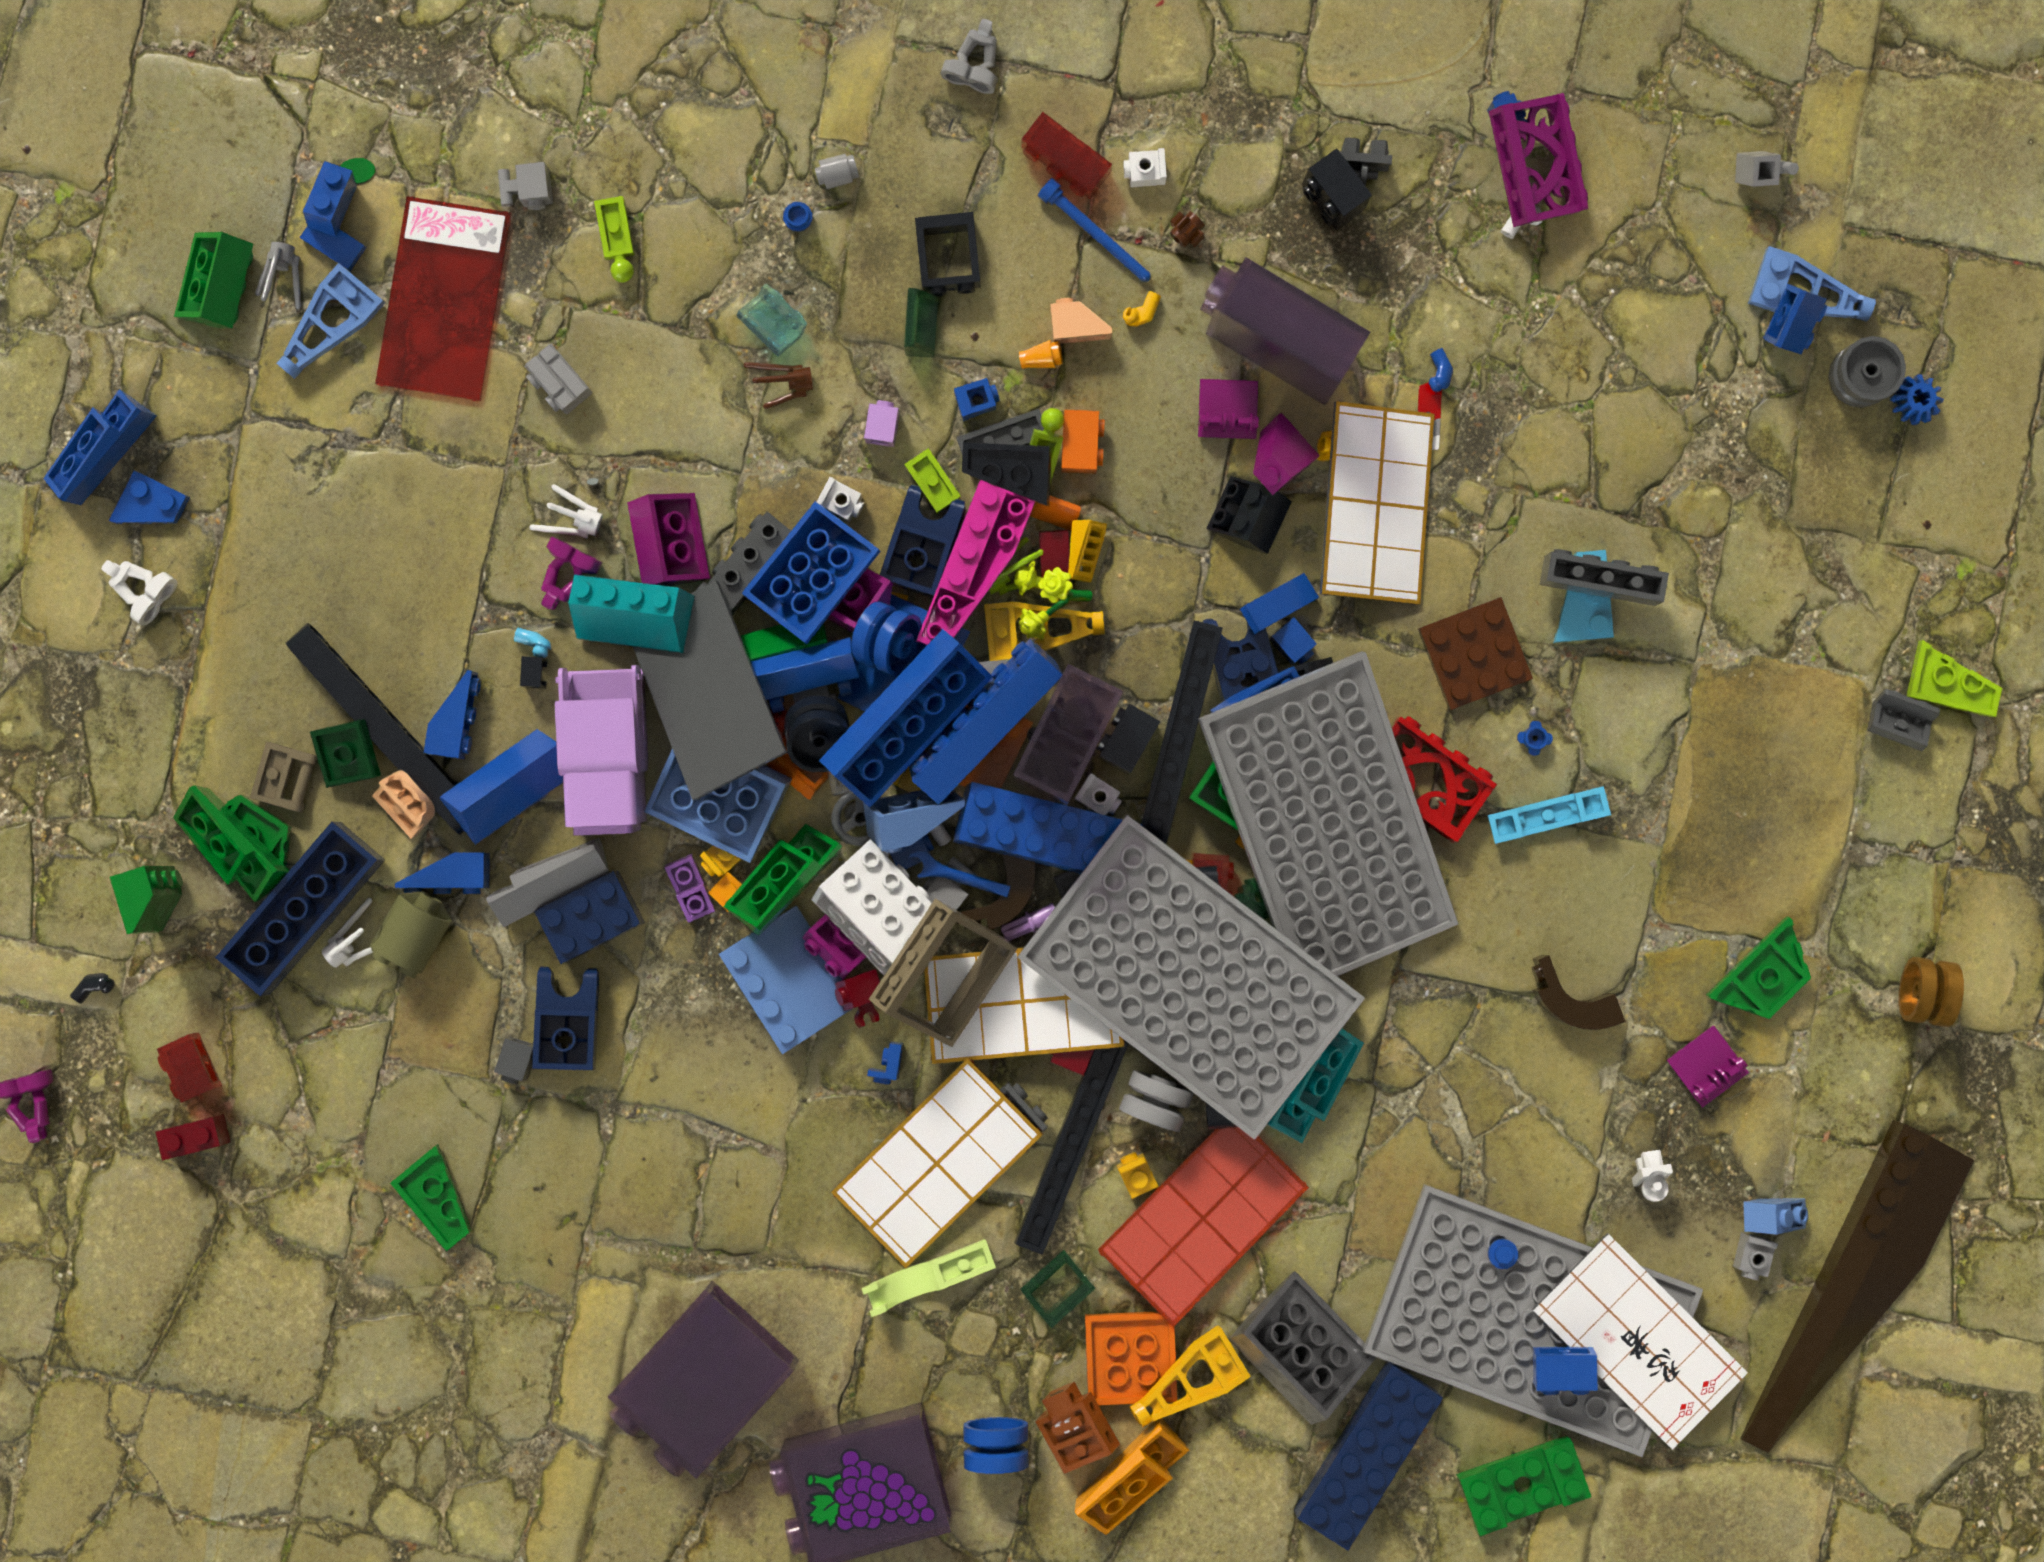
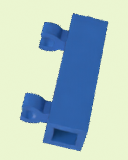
(806, 670)

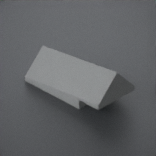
(548, 881)

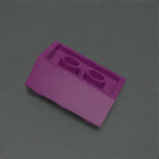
(668, 539)

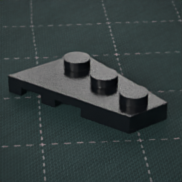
(1012, 467)

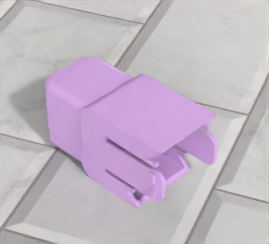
(602, 749)

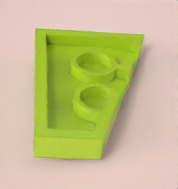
(1948, 684)

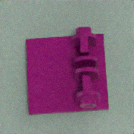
(1228, 409)
(1708, 1066)

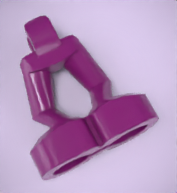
(563, 554)
(15, 1088)

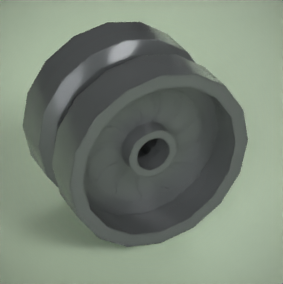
(1867, 372)

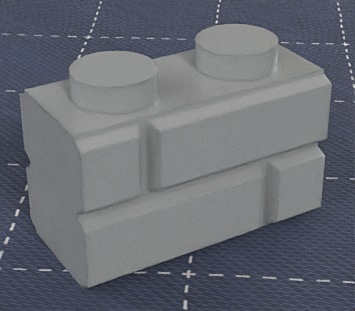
(558, 379)

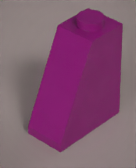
(1281, 454)

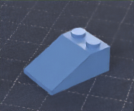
(907, 817)

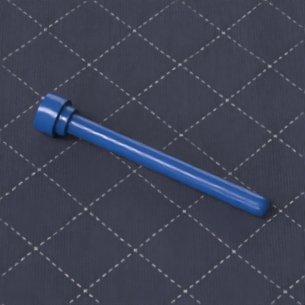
(1054, 195)

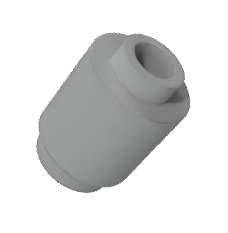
(837, 171)

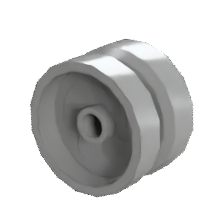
(1155, 1103)

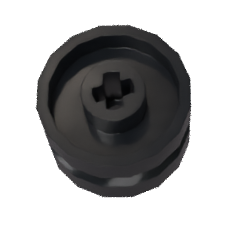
(812, 729)

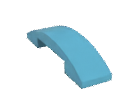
(1549, 814)

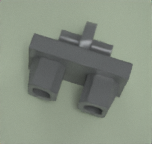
(1374, 161)

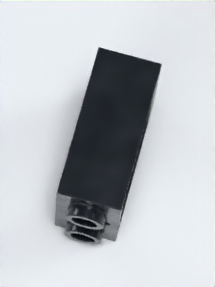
(941, 225)

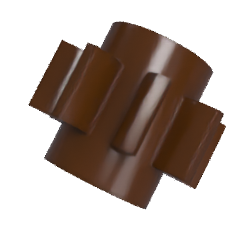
(1187, 229)

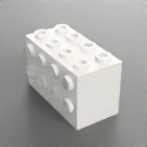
(873, 904)

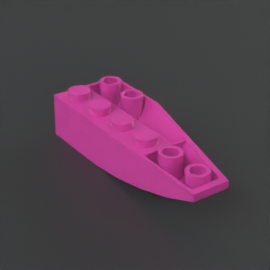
(977, 559)

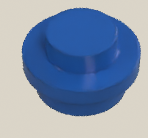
(797, 216)
(1502, 1253)

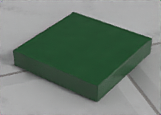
(345, 753)

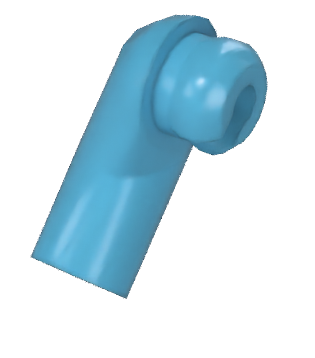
(534, 639)

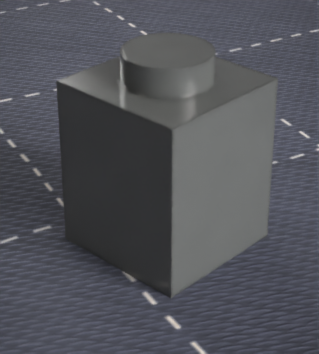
(515, 1060)

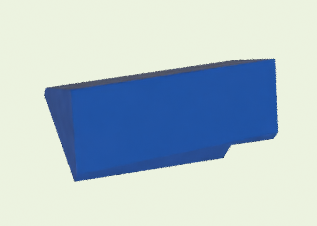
(97, 447)
(505, 786)

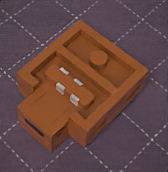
(1075, 1428)

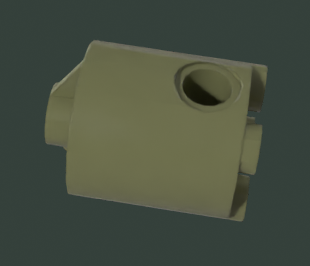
(411, 932)

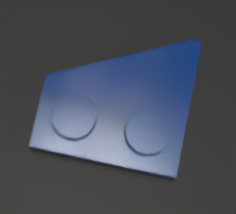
(148, 502)

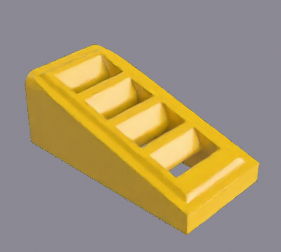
(1086, 542)

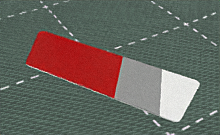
(1431, 402)

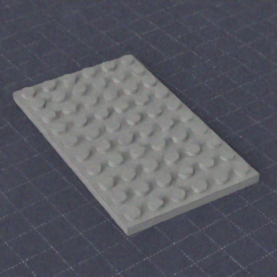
(1330, 816)
(1190, 977)
(1475, 1323)

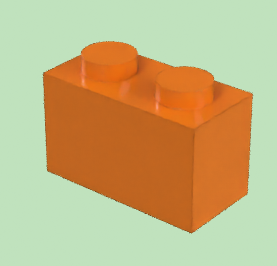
(1080, 441)

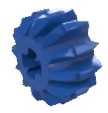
(1928, 400)

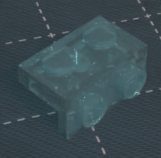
(773, 320)

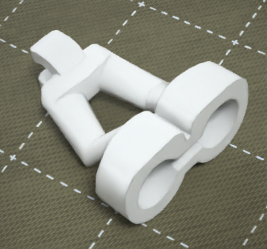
(156, 591)

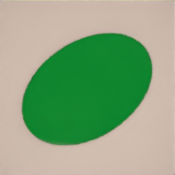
(362, 169)

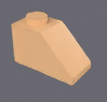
(1076, 323)

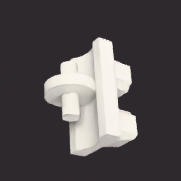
(1652, 1175)

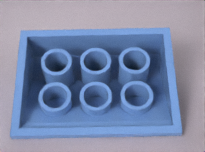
(729, 817)
(784, 980)

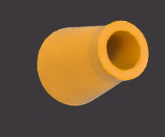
(1042, 356)

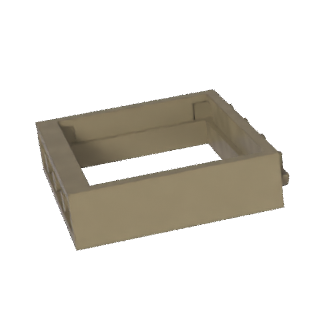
(915, 958)

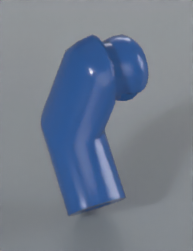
(1443, 373)

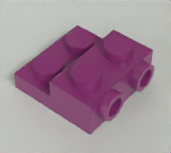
(833, 947)

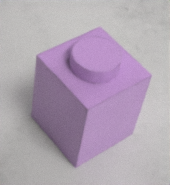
(882, 424)

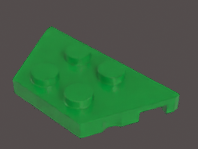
(264, 825)
(1766, 974)

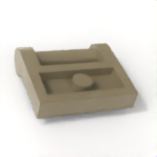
(275, 774)

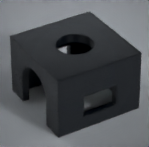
(532, 672)

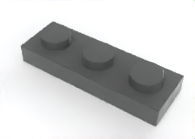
(1011, 431)

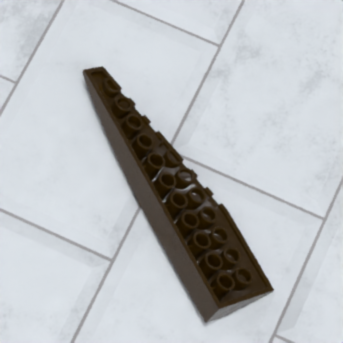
(1865, 1271)

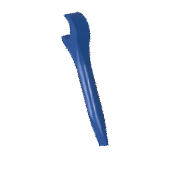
(933, 868)

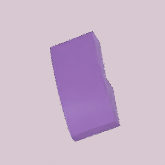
(689, 888)

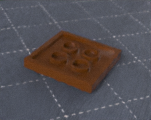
(1475, 653)

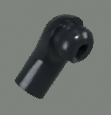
(91, 983)

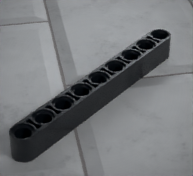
(382, 725)

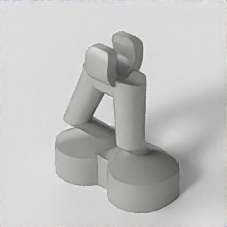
(977, 77)

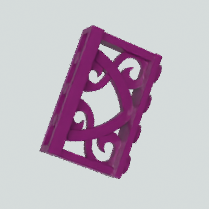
(1558, 139)

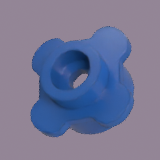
(1534, 747)

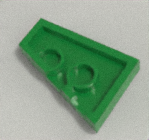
(433, 1198)

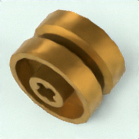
(1931, 991)

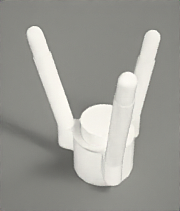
(586, 520)
(340, 948)

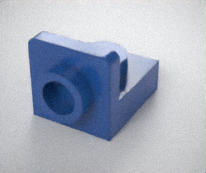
(891, 1059)

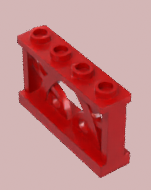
(1441, 818)

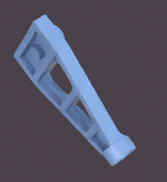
(1774, 276)
(353, 295)

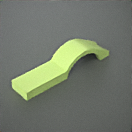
(929, 1276)

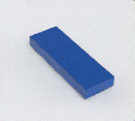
(1279, 603)

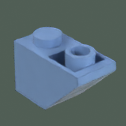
(1775, 1215)

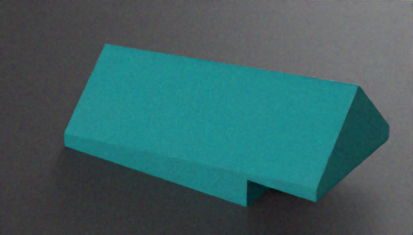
(1318, 1088)

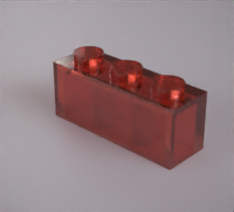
(1065, 156)

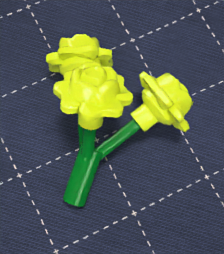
(1055, 587)

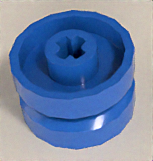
(886, 638)
(996, 1445)

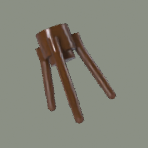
(797, 377)

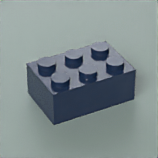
(589, 917)

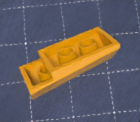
(1131, 1477)

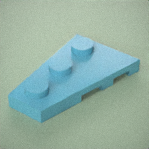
(1584, 614)

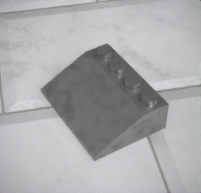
(1303, 1348)

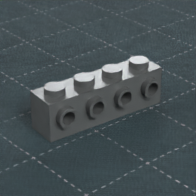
(748, 558)
(1604, 578)

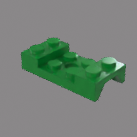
(1553, 1478)

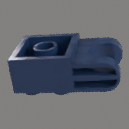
(924, 537)
(1240, 658)
(561, 1014)

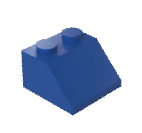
(1795, 319)

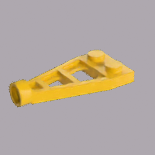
(1002, 632)
(1221, 1360)

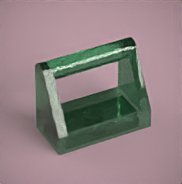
(920, 323)
(1069, 1300)

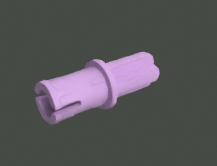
(1026, 923)

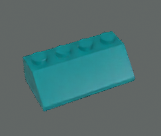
(630, 613)

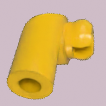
(1142, 314)

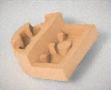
(405, 802)

